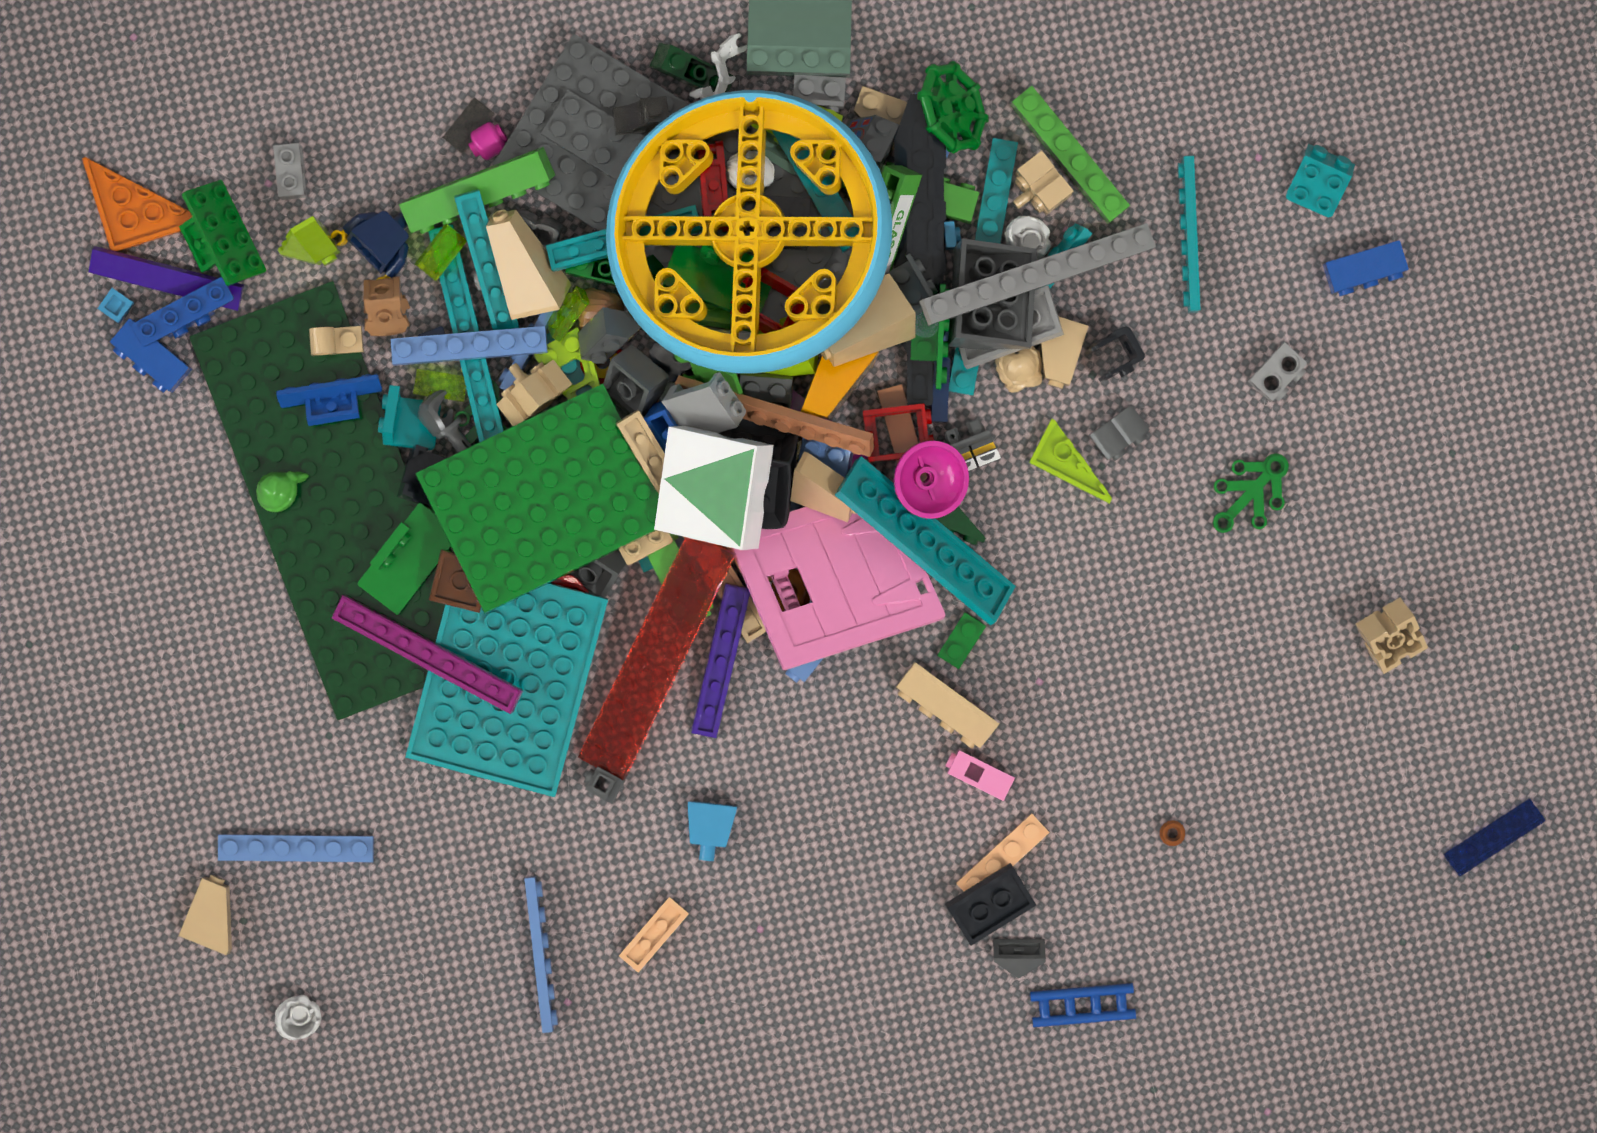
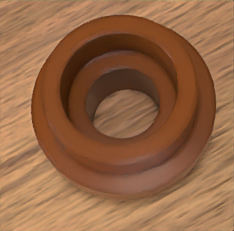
(1178, 838)

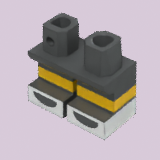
(979, 442)

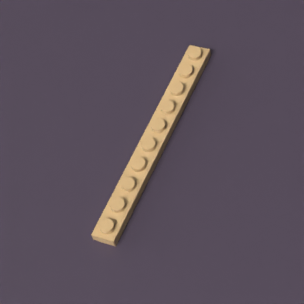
(651, 459)

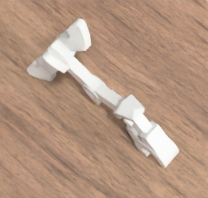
(727, 50)

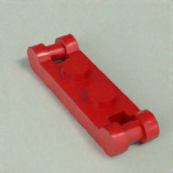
(713, 181)

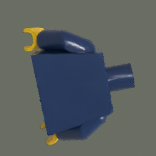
(378, 240)

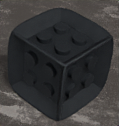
(783, 463)

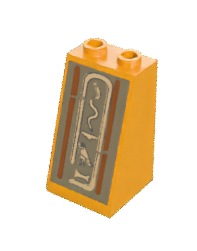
(834, 385)

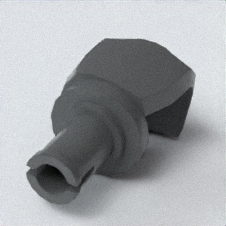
(442, 426)

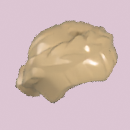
(1020, 369)

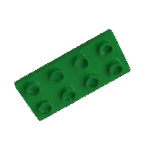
(219, 235)
(709, 275)
(933, 348)
(405, 559)

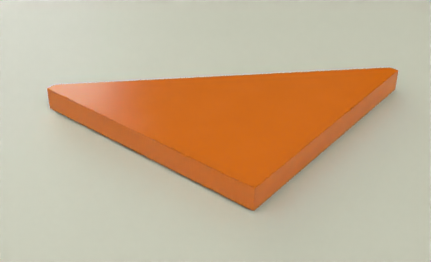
(130, 211)

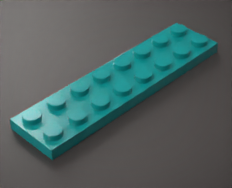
(926, 542)

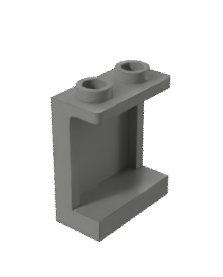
(705, 406)

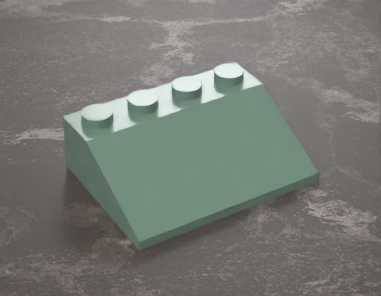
(799, 38)

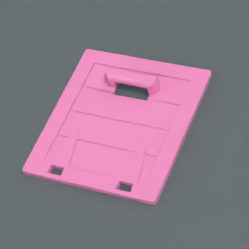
(854, 578)

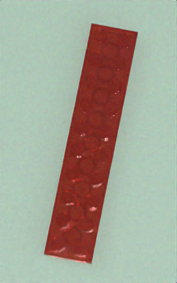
(656, 656)

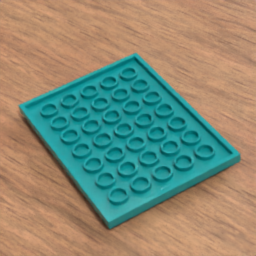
(540, 646)

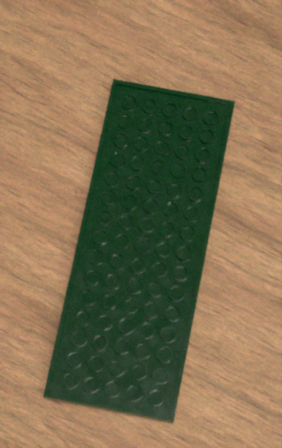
(343, 505)

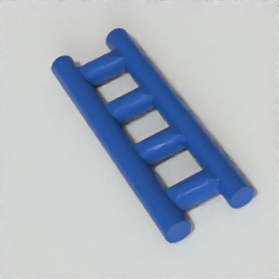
(1096, 1013)

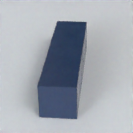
(941, 396)

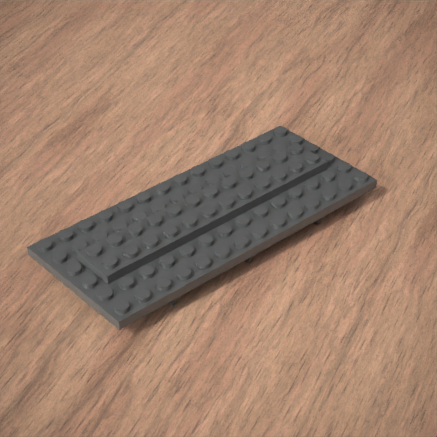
(577, 129)

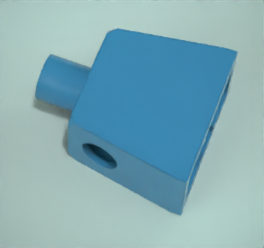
(710, 826)

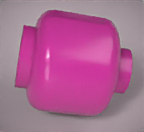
(487, 140)

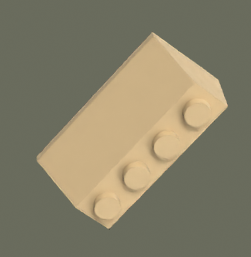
(947, 705)

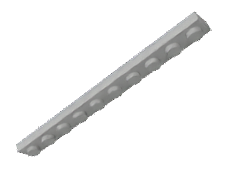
(1037, 274)

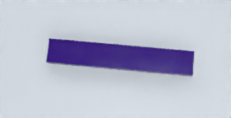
(154, 274)
(720, 660)

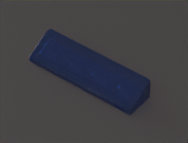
(1494, 837)

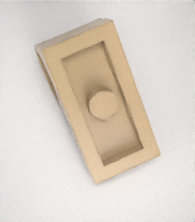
(336, 340)

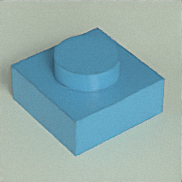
(951, 235)
(115, 305)

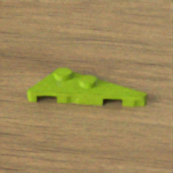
(1061, 459)

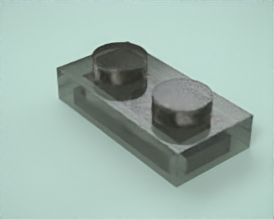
(470, 119)

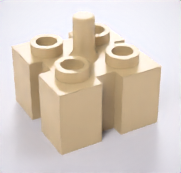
(1042, 184)
(532, 391)
(1391, 635)

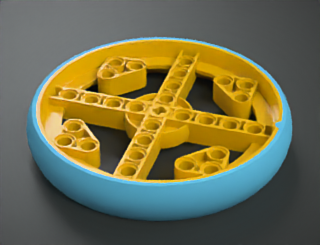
(685, 132)

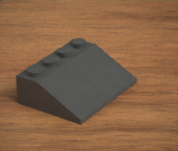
(1001, 324)

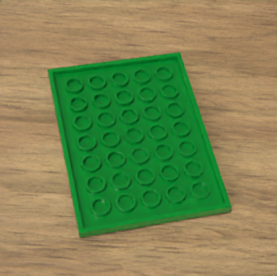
(541, 498)

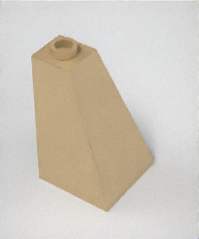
(524, 267)
(883, 325)

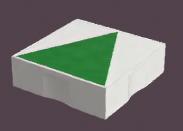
(713, 487)

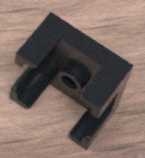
(410, 487)

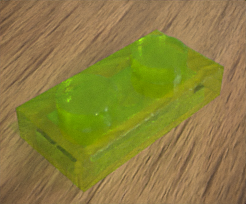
(440, 252)
(572, 307)
(430, 381)

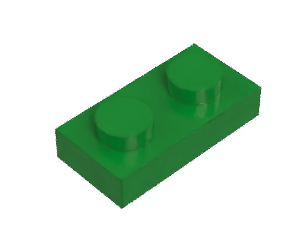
(961, 640)

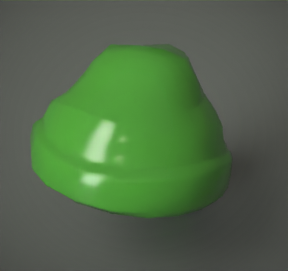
(278, 490)

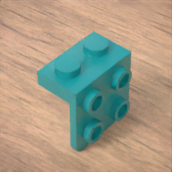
(1320, 180)
(401, 422)

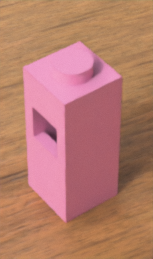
(979, 774)

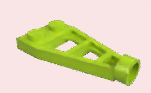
(565, 352)

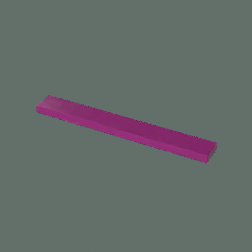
(427, 654)

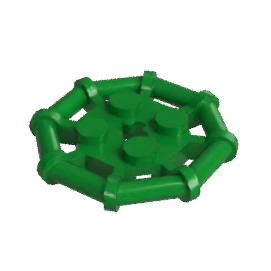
(951, 97)

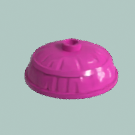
(945, 481)

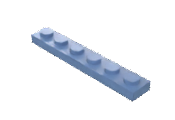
(469, 345)
(295, 848)
(539, 943)

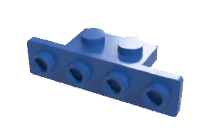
(183, 313)
(330, 400)

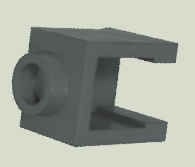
(613, 789)

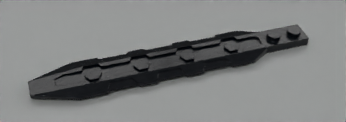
(925, 225)

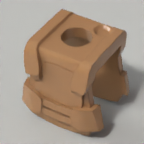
(385, 307)

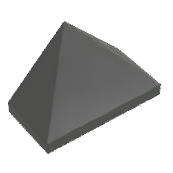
(1019, 955)

